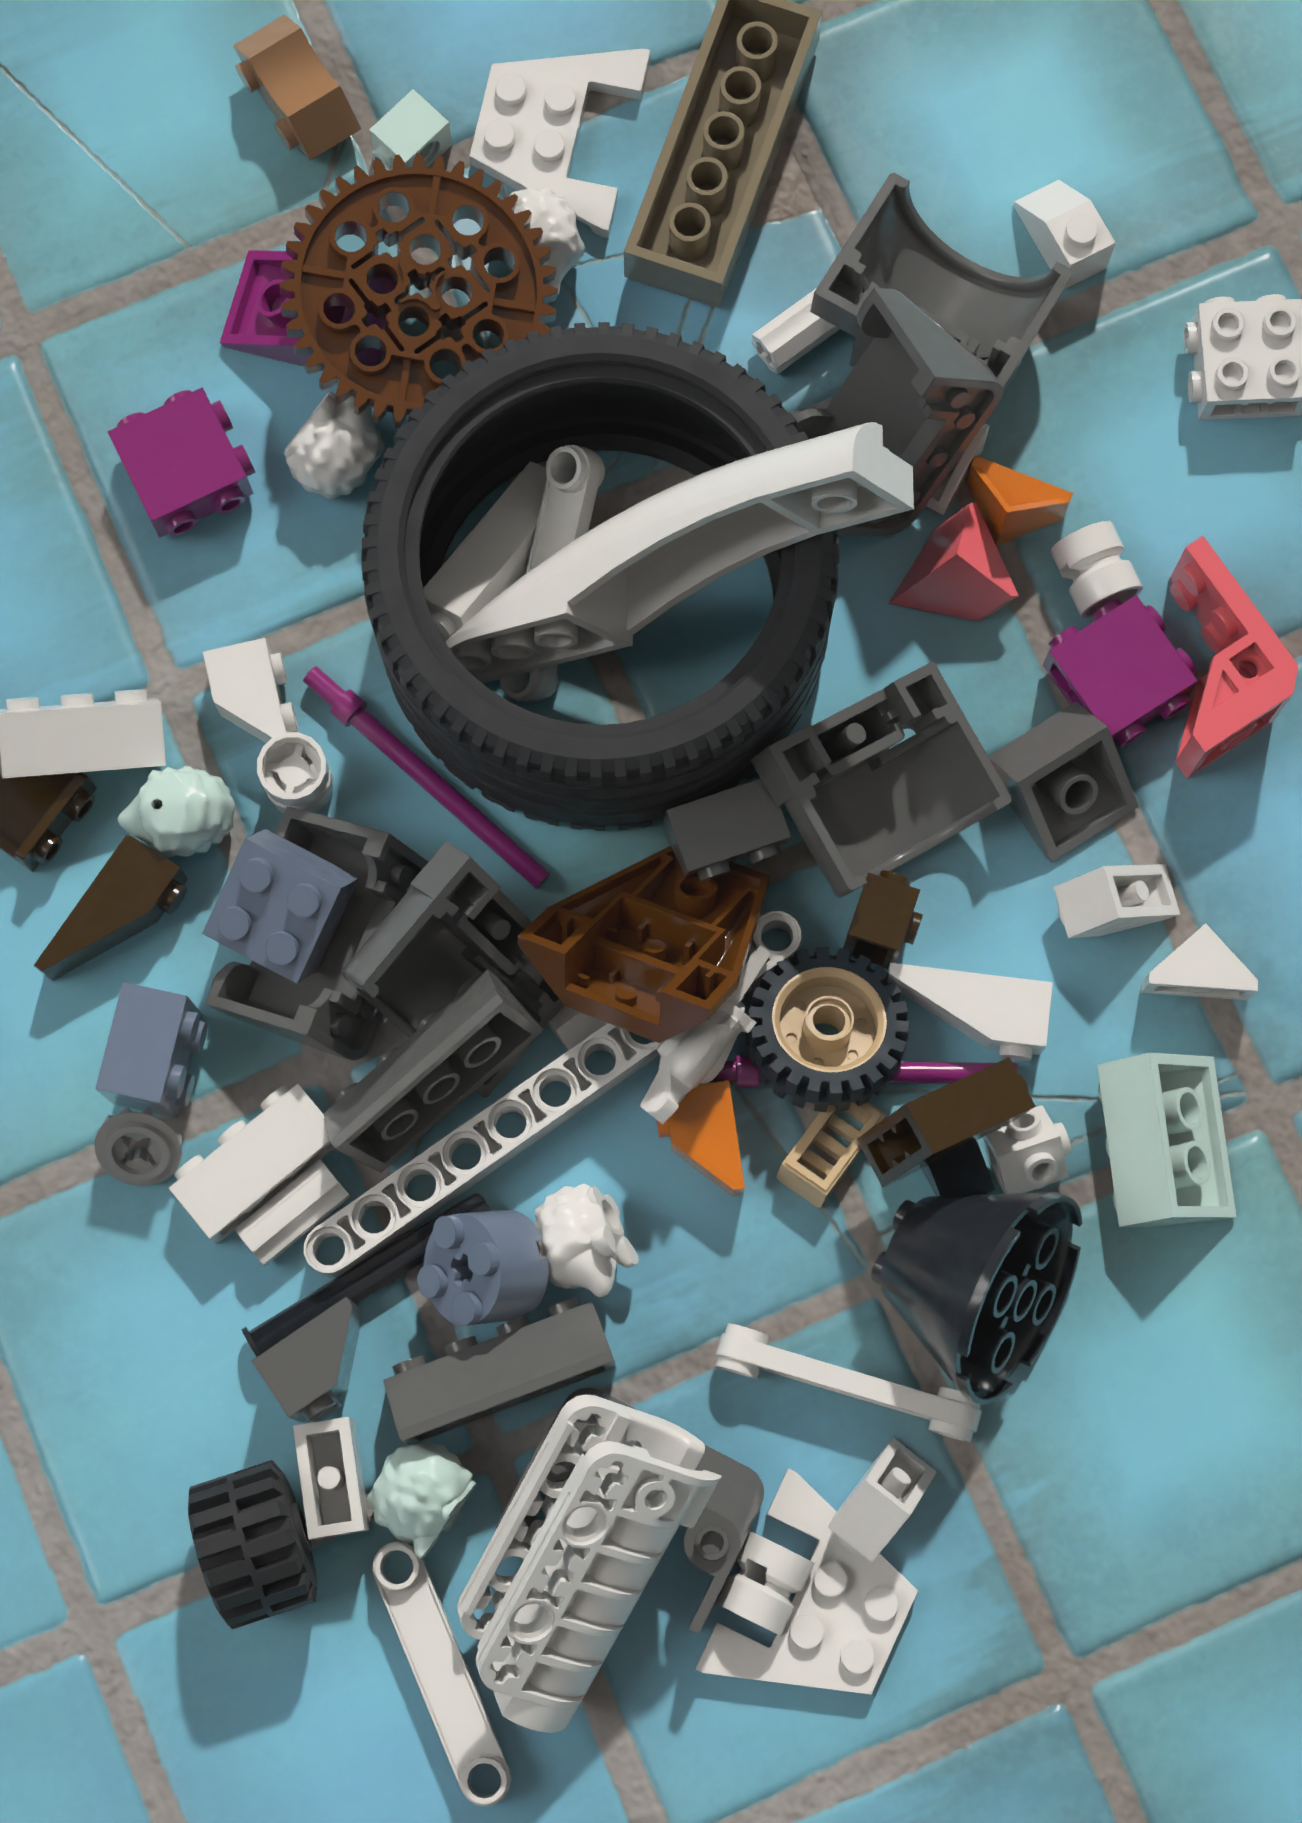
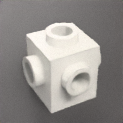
(1028, 1152)

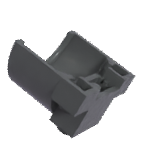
(980, 308)
(880, 805)
(441, 938)

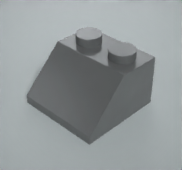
(1065, 780)
(726, 829)
(313, 1363)

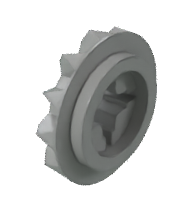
(139, 1166)

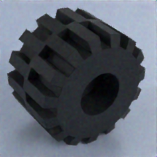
(252, 1544)

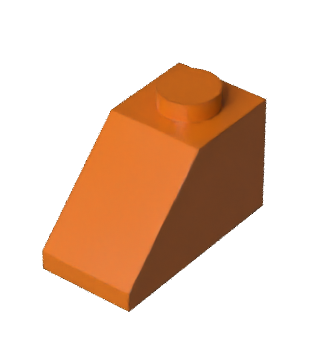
(706, 1135)

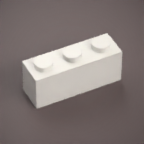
(81, 735)
(253, 1162)

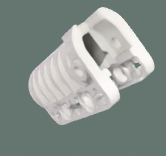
(583, 1559)

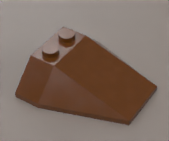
(649, 944)

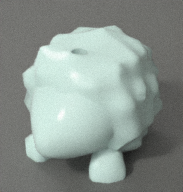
(180, 812)
(420, 1494)

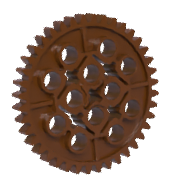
(330, 277)

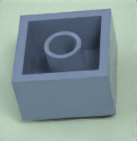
(280, 905)
(151, 1050)

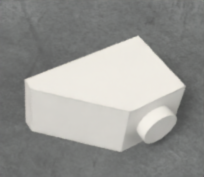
(1067, 229)
(1115, 899)
(882, 1500)

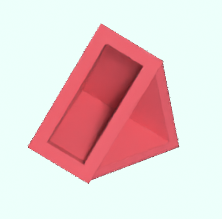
(958, 571)

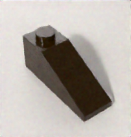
(120, 902)

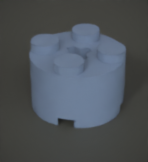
(483, 1267)

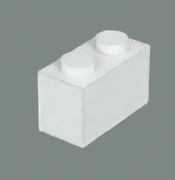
(331, 1478)

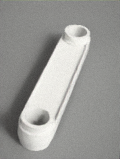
(561, 520)
(747, 1352)
(442, 1674)

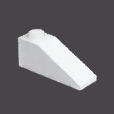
(987, 1008)

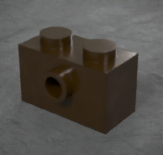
(883, 918)

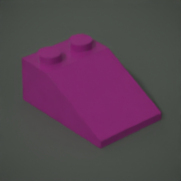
(256, 317)

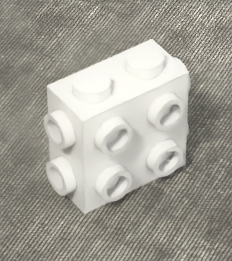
(1246, 358)

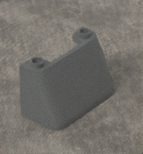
(920, 390)
(324, 1007)

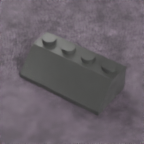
(430, 1072)
(498, 1372)

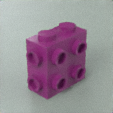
(183, 461)
(1122, 668)

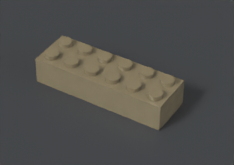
(722, 147)

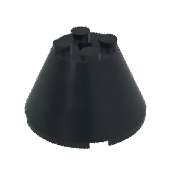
(981, 1280)

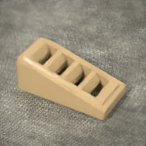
(806, 1182)

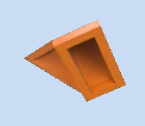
(1014, 501)

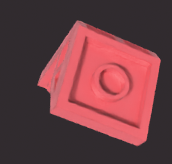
(1251, 668)

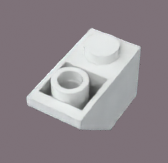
(247, 689)

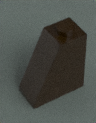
(945, 1121)

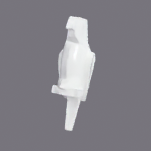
(701, 1051)

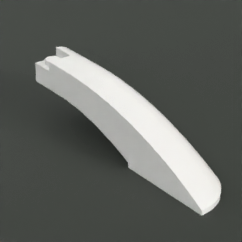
(678, 542)

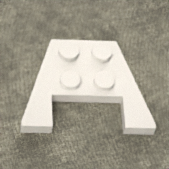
(535, 119)
(839, 1621)

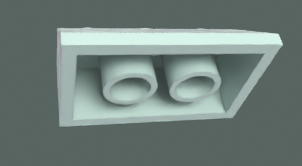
(1165, 1140)

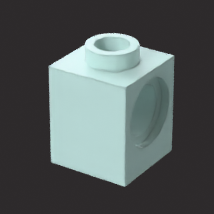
(410, 130)

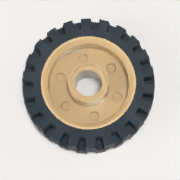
(818, 1065)

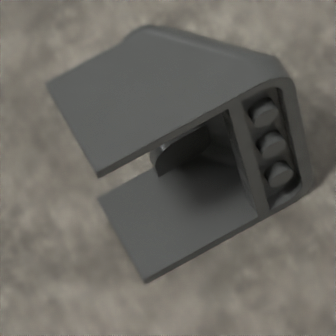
(722, 1524)

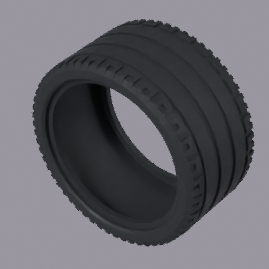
(484, 426)

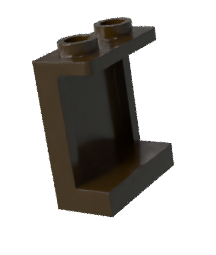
(38, 813)

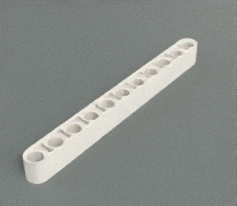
(498, 1149)

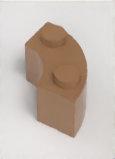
(296, 88)

